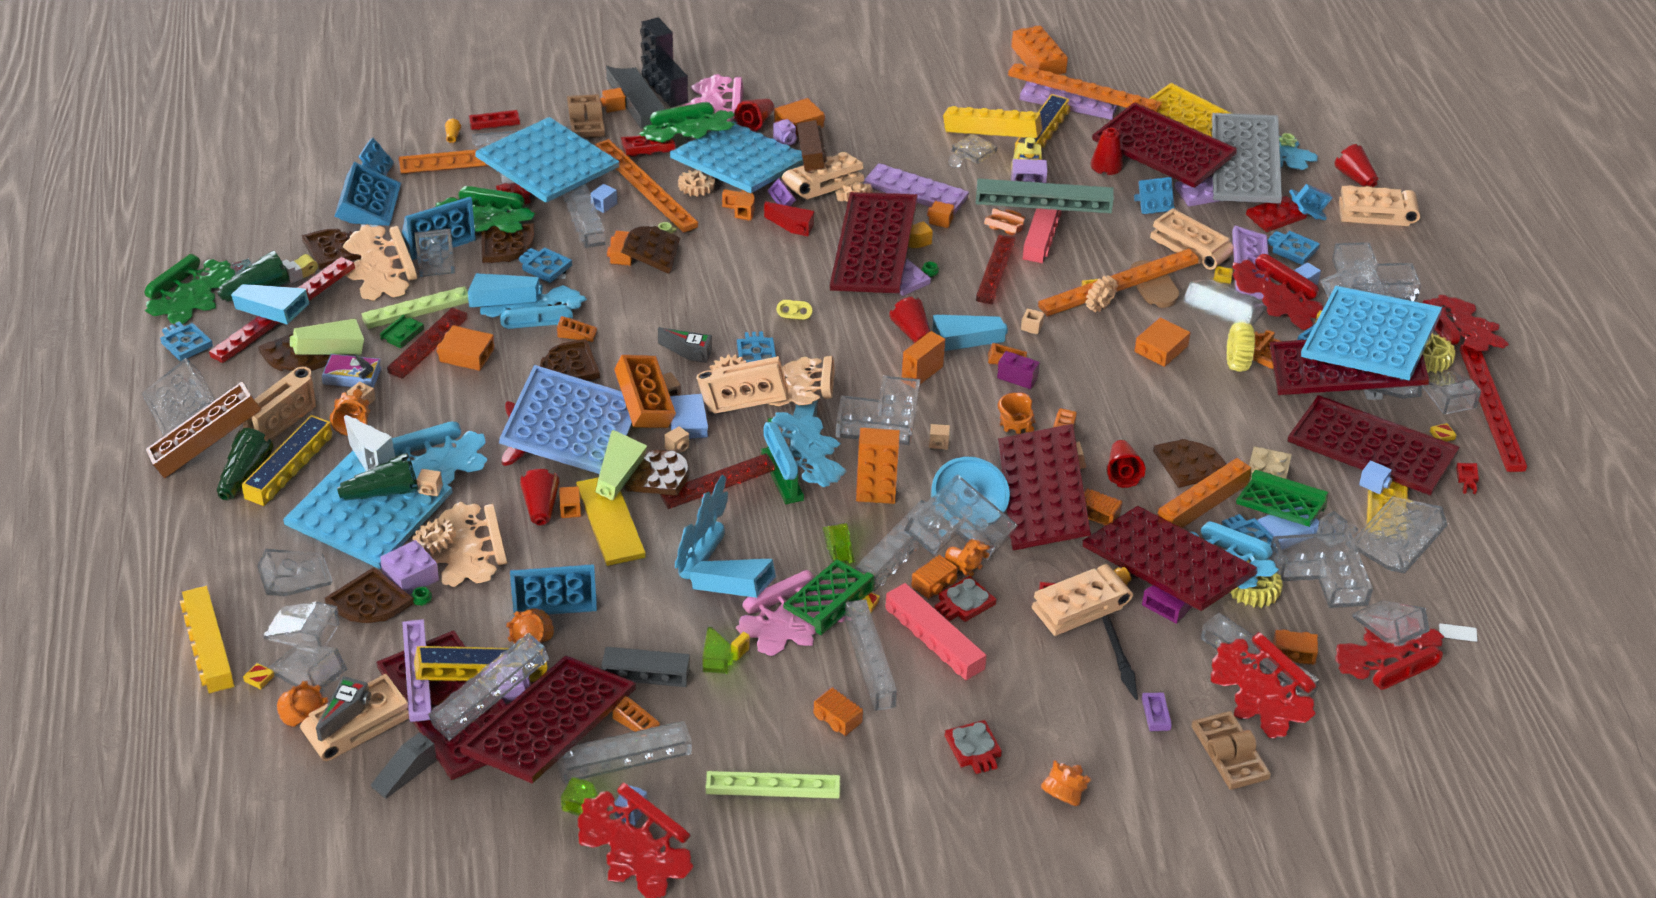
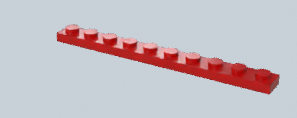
(261, 325)
(1494, 410)

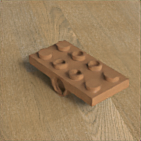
(586, 115)
(1231, 750)

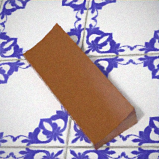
(203, 430)

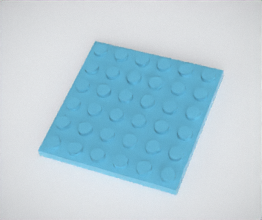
(739, 157)
(547, 159)
(1372, 332)
(363, 526)

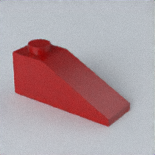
(790, 218)

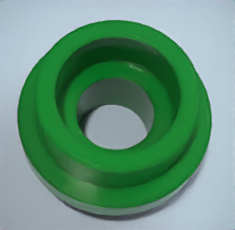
(930, 268)
(421, 596)

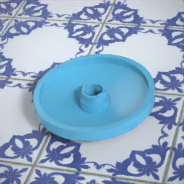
(979, 474)

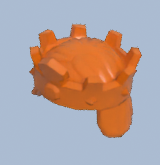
(349, 405)
(1016, 412)
(969, 557)
(533, 622)
(299, 702)
(1066, 783)

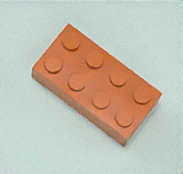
(1039, 50)
(644, 391)
(877, 465)

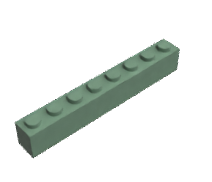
(1044, 195)

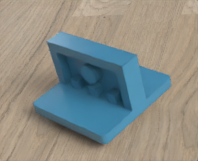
(376, 158)
(1155, 195)
(1311, 201)

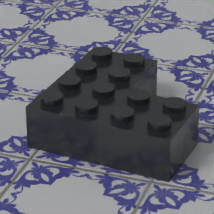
(659, 65)

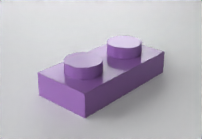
(781, 193)
(1156, 711)

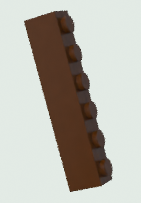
(811, 145)

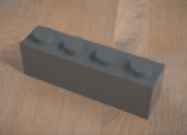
(647, 666)

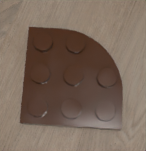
(327, 246)
(506, 246)
(652, 247)
(282, 356)
(572, 359)
(1188, 461)
(660, 473)
(369, 598)

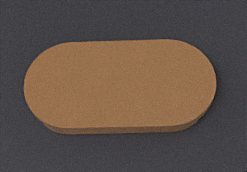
(1158, 290)

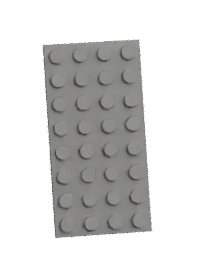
(1255, 169)

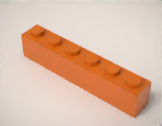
(1206, 494)

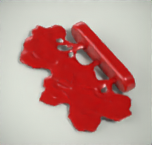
(1279, 297)
(1477, 327)
(1353, 658)
(1262, 692)
(634, 848)

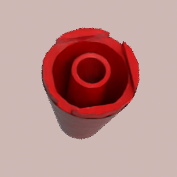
(753, 113)
(1108, 153)
(1357, 166)
(910, 318)
(1125, 465)
(539, 494)

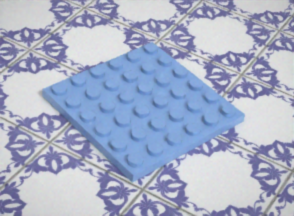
(566, 419)

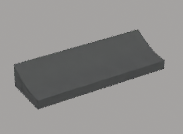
(639, 96)

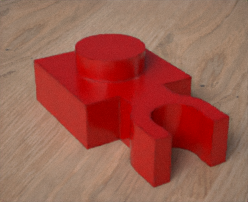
(1468, 474)

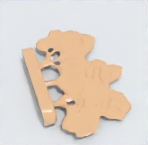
(375, 266)
(800, 382)
(466, 549)

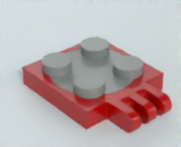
(964, 600)
(974, 746)

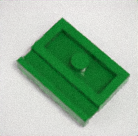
(402, 331)

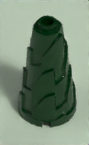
(264, 272)
(246, 456)
(384, 480)

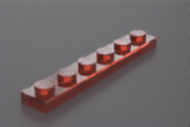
(995, 269)
(426, 343)
(734, 475)

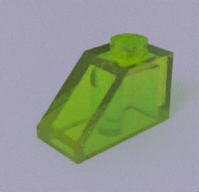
(838, 542)
(716, 653)
(574, 795)

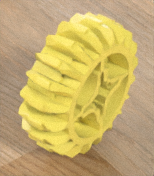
(1240, 346)
(1438, 354)
(1265, 593)

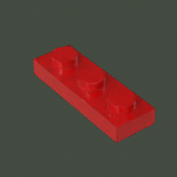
(494, 119)

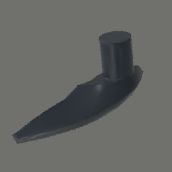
(367, 368)

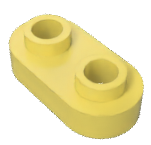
(794, 309)

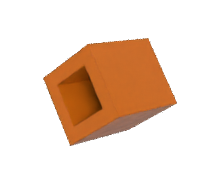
(613, 100)
(940, 214)
(569, 502)

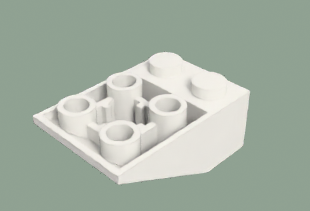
(369, 444)

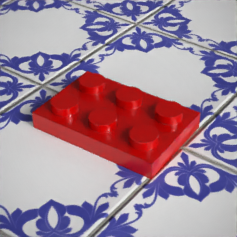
(637, 144)
(1275, 215)

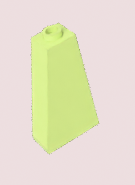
(328, 338)
(619, 463)

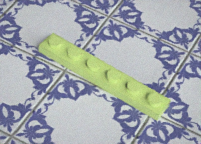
(415, 307)
(773, 784)

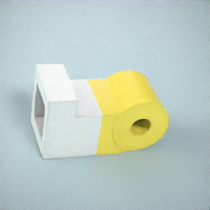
(300, 268)

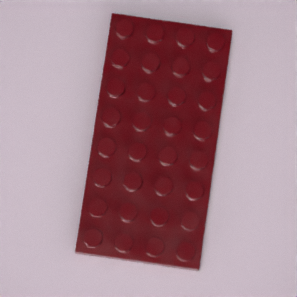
(1168, 145)
(874, 242)
(1304, 375)
(1359, 437)
(1044, 487)
(1170, 557)
(547, 719)
(446, 751)

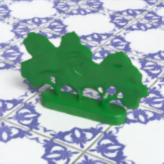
(689, 120)
(495, 208)
(187, 295)

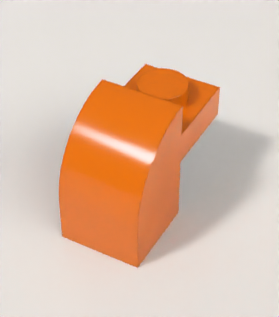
(740, 201)

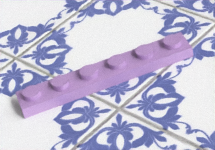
(417, 690)

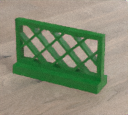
(788, 489)
(1286, 491)
(833, 612)

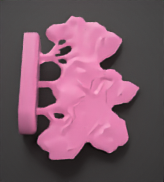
(710, 93)
(781, 623)

